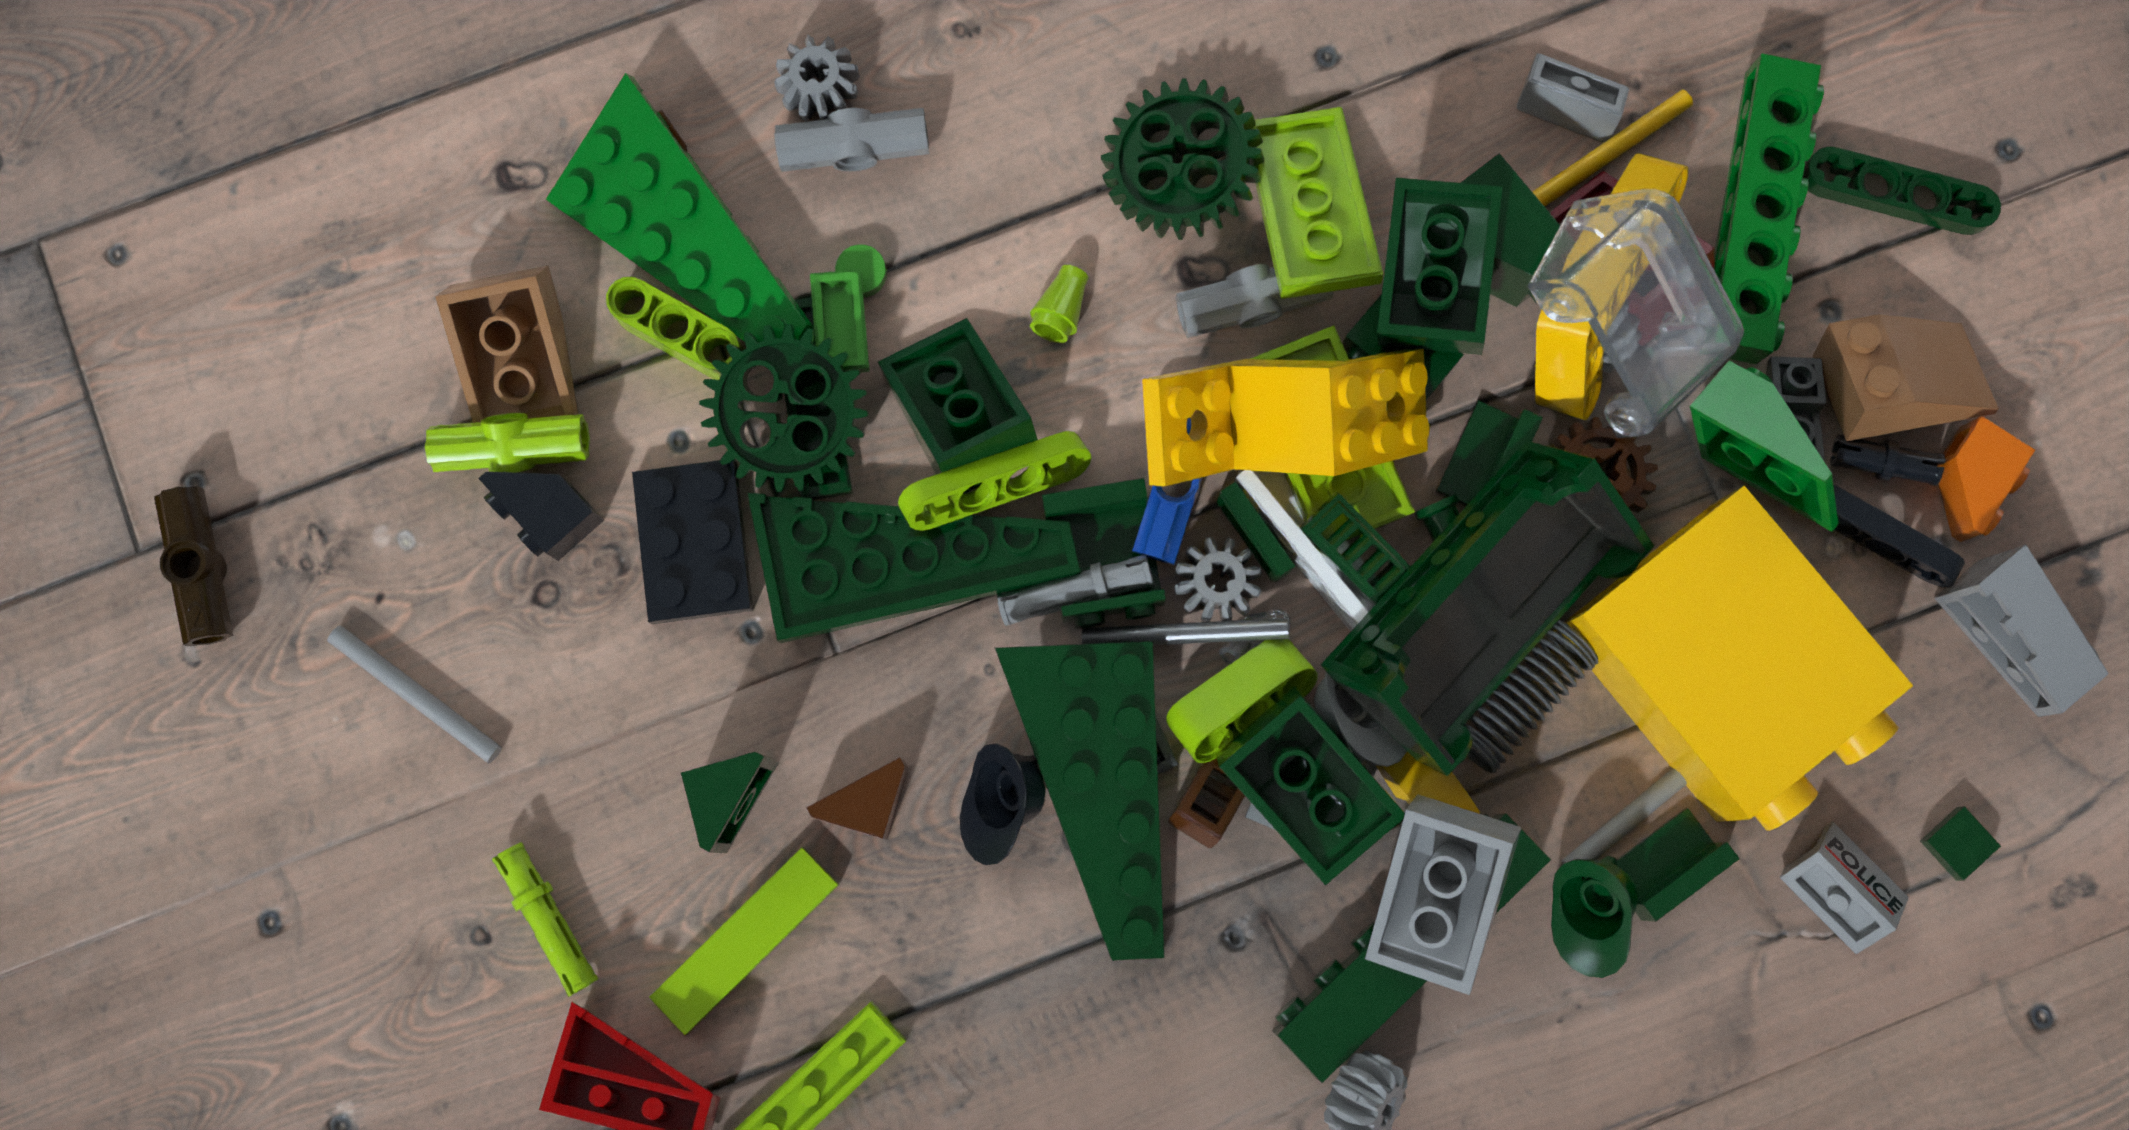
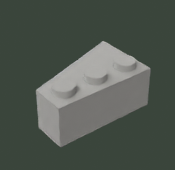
(2024, 630)

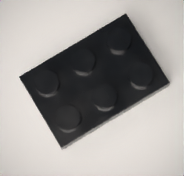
(692, 541)

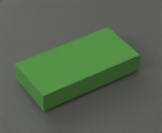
(841, 316)

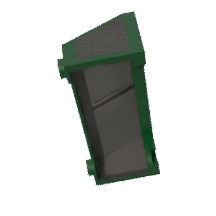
(1485, 598)

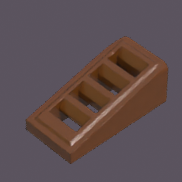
(1196, 825)

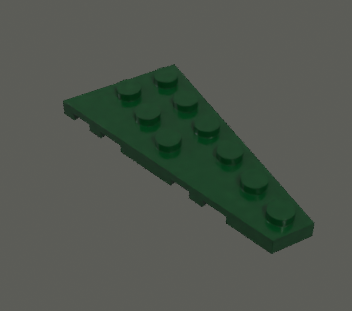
(865, 564)
(1097, 752)

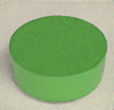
(869, 262)

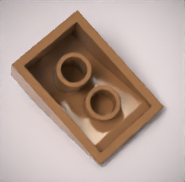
(509, 344)
(1901, 374)

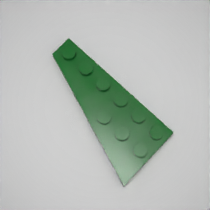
(663, 214)

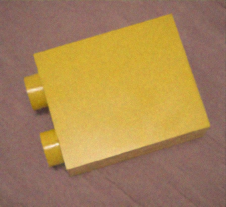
(1741, 663)

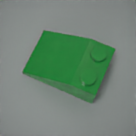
(1756, 438)

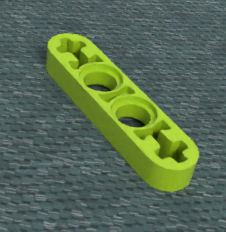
(1050, 463)

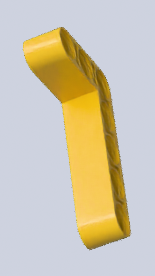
(1570, 353)

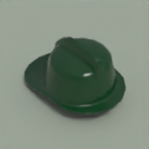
(1593, 915)

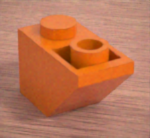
(1978, 474)

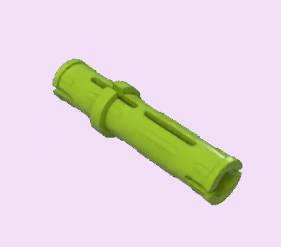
(540, 910)

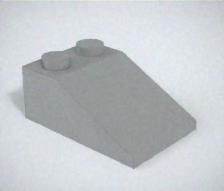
(1442, 893)

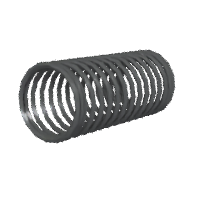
(1580, 660)

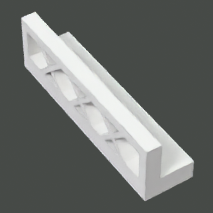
(1278, 509)

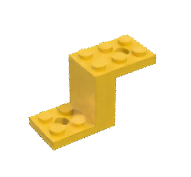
(1286, 416)

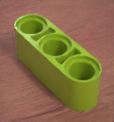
(659, 313)
(1238, 696)

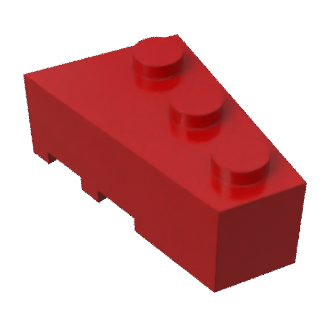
(620, 1084)

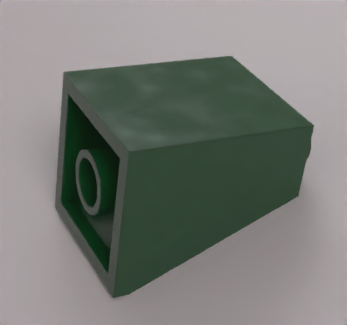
(1522, 233)

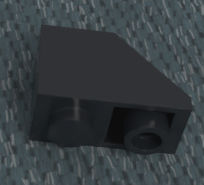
(545, 507)

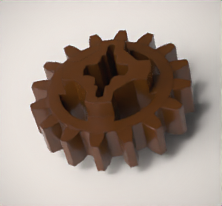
(1618, 452)

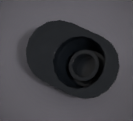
(999, 799)

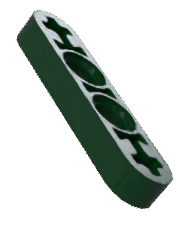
(1900, 186)

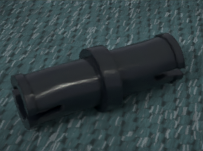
(1887, 460)

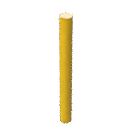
(1613, 147)

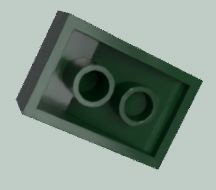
(1439, 265)
(957, 398)
(1309, 786)

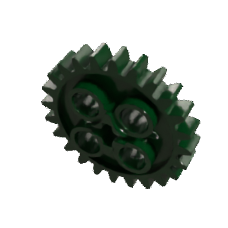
(1185, 117)
(782, 454)

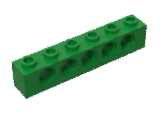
(1793, 90)

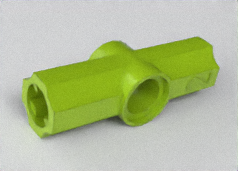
(507, 443)

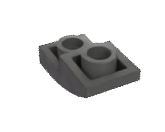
(1803, 390)

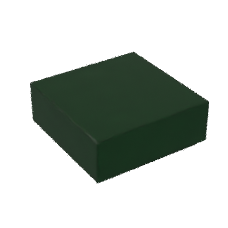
(1960, 843)

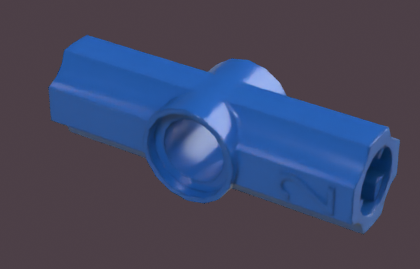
(1165, 522)

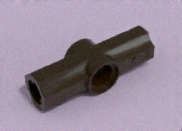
(185, 534)

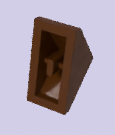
(866, 803)

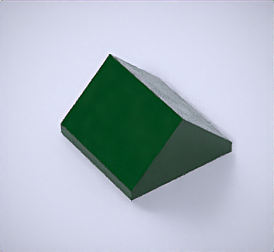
(724, 796)

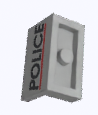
(1846, 890)

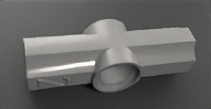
(851, 139)
(1244, 298)

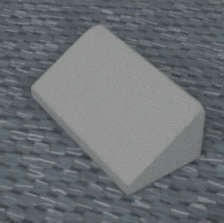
(1573, 98)

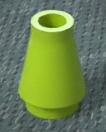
(1059, 307)

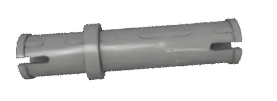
(1089, 585)

